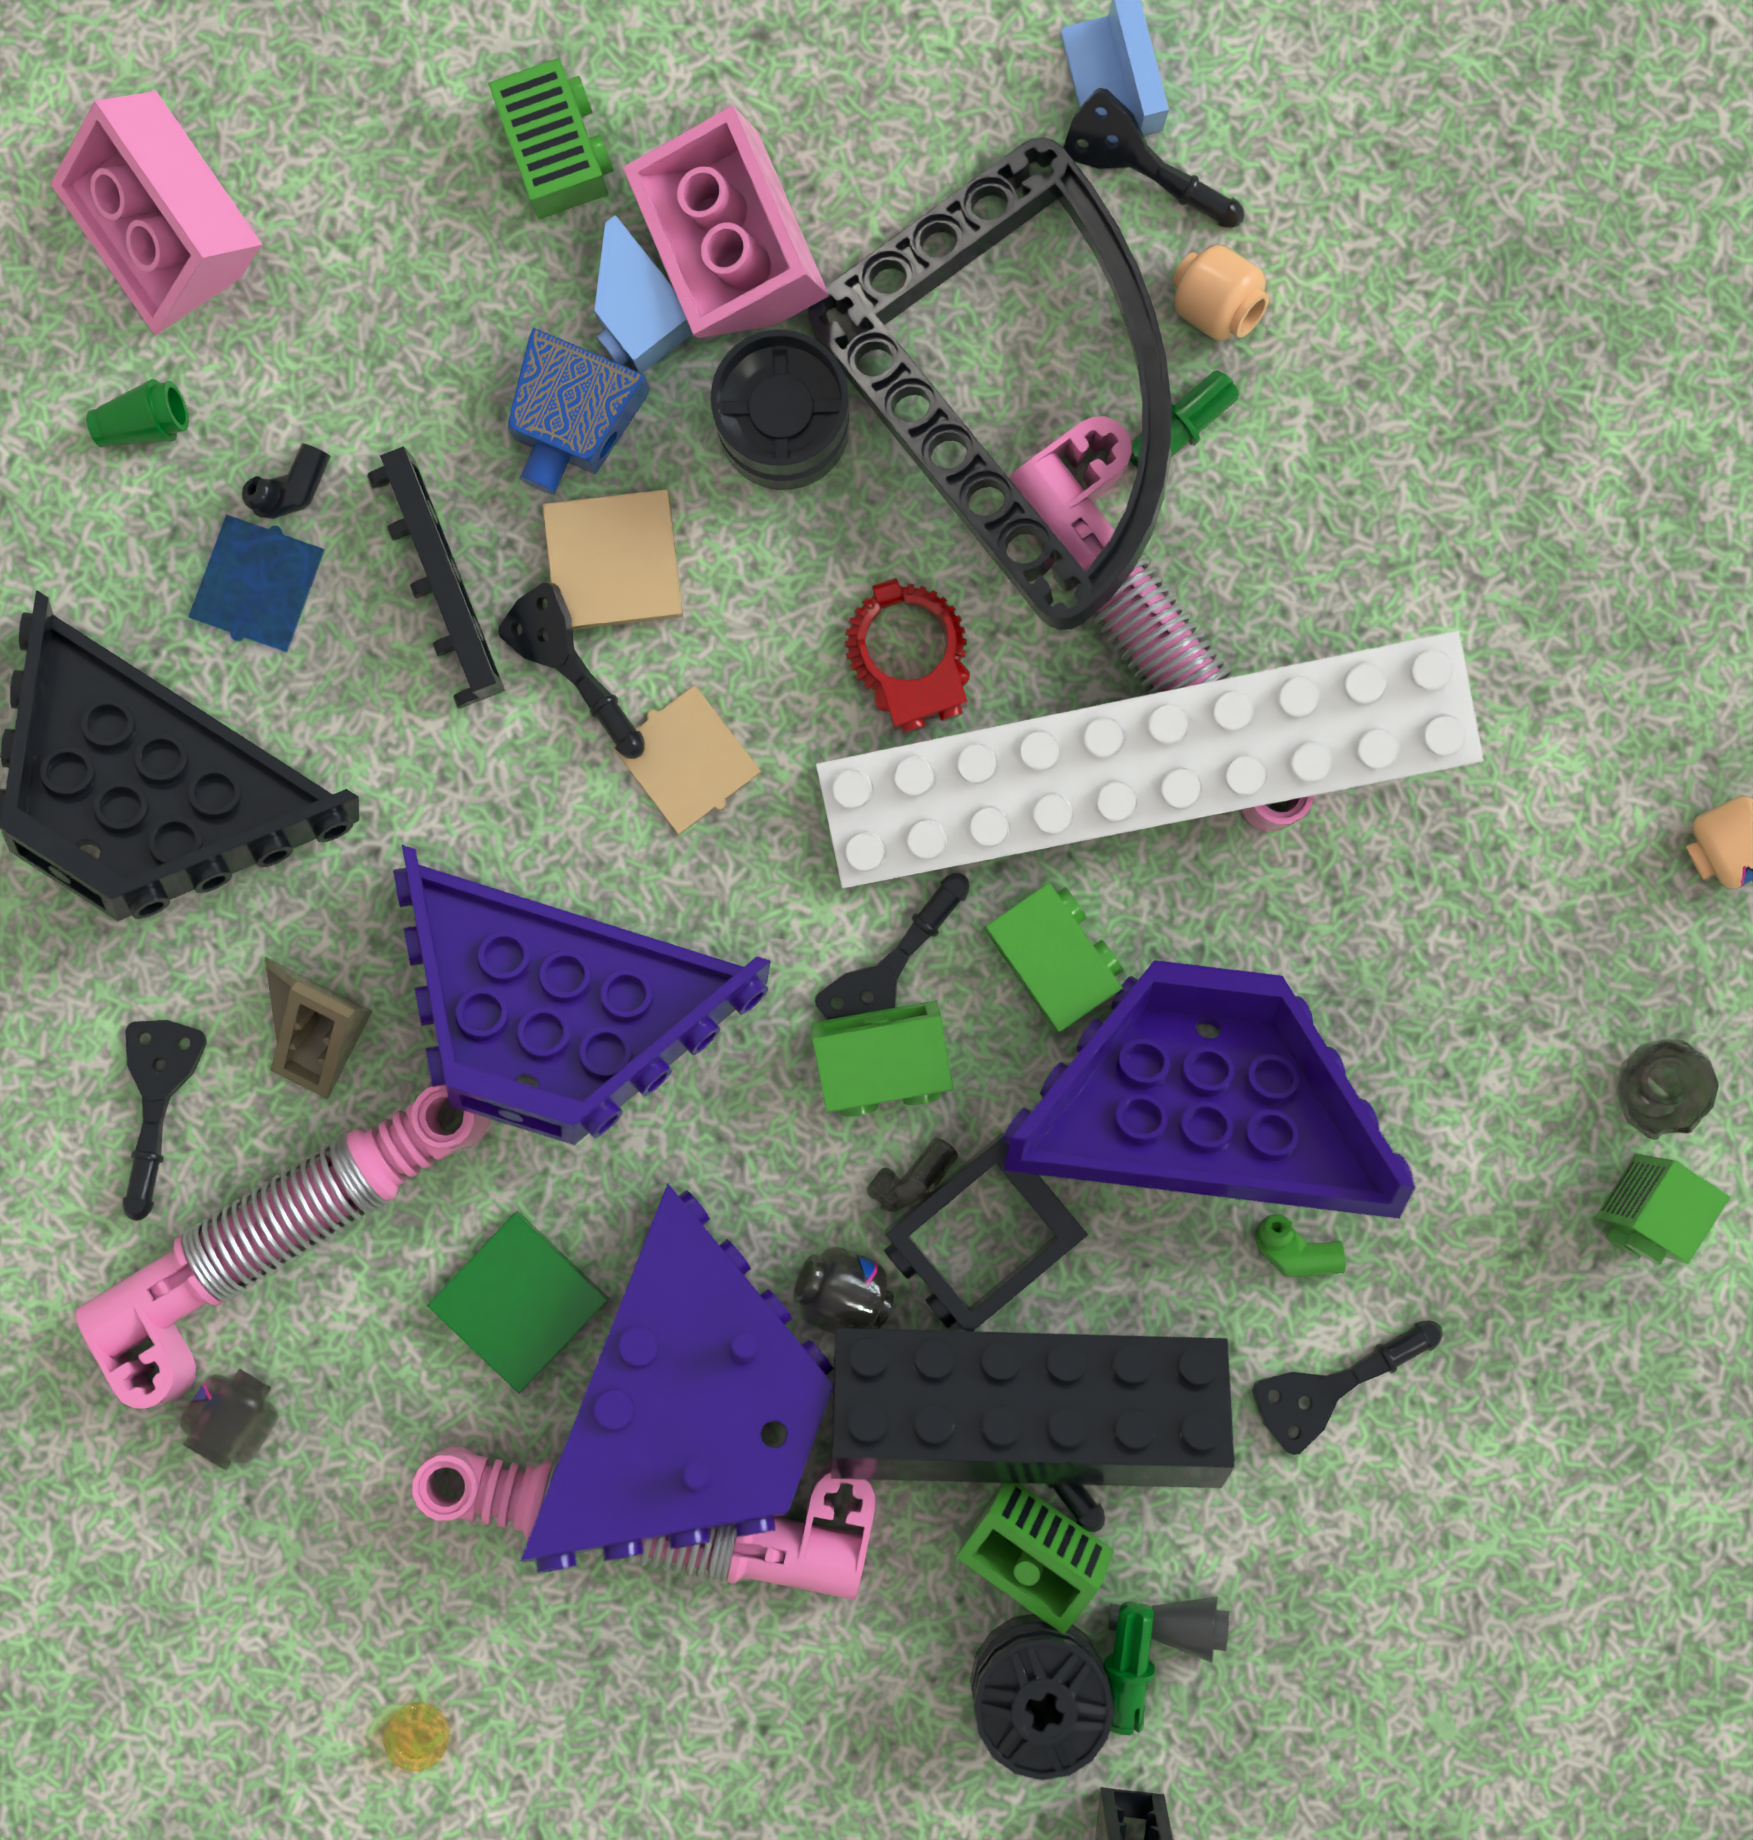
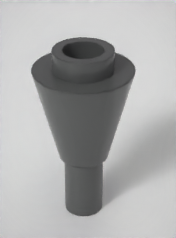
(1187, 1626)

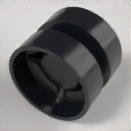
(781, 409)

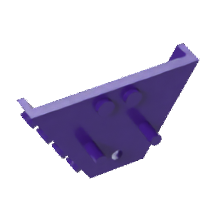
(555, 1002)
(1223, 1116)
(681, 1405)

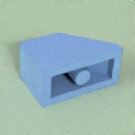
(635, 303)

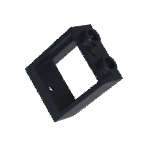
(945, 1300)

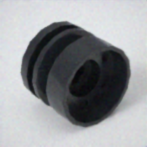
(1025, 1662)

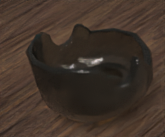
(1681, 1073)

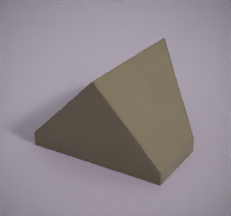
(311, 1029)

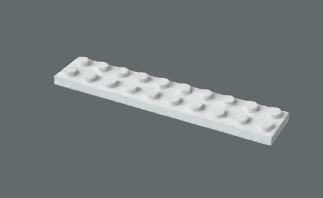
(1152, 760)

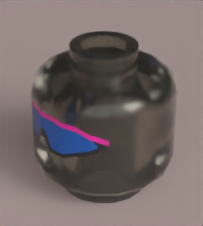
(842, 1291)
(229, 1419)

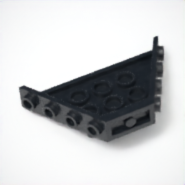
(143, 779)

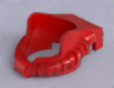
(917, 699)

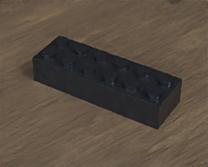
(1031, 1408)

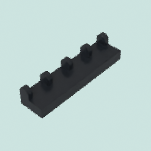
(442, 575)

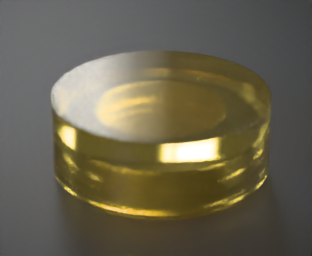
(416, 1736)

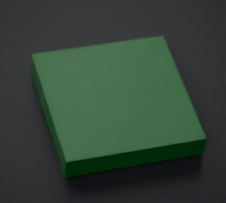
(518, 1302)

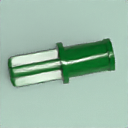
(1196, 412)
(1130, 1667)

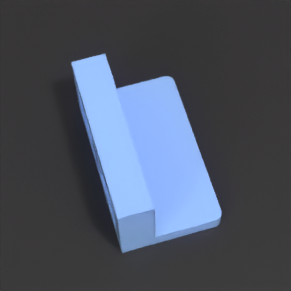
(1120, 57)

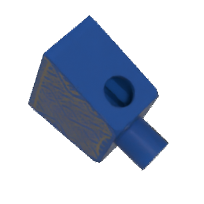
(570, 408)

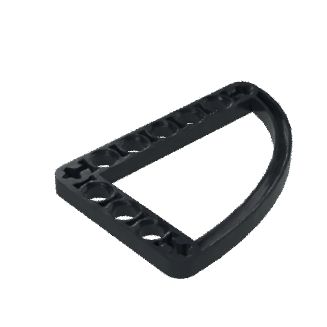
(872, 310)

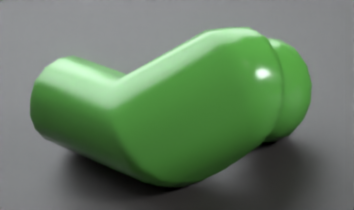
(1292, 1254)

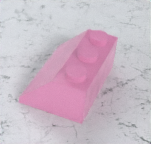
(153, 208)
(725, 228)

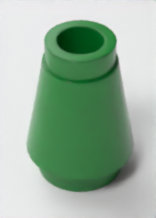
(140, 416)

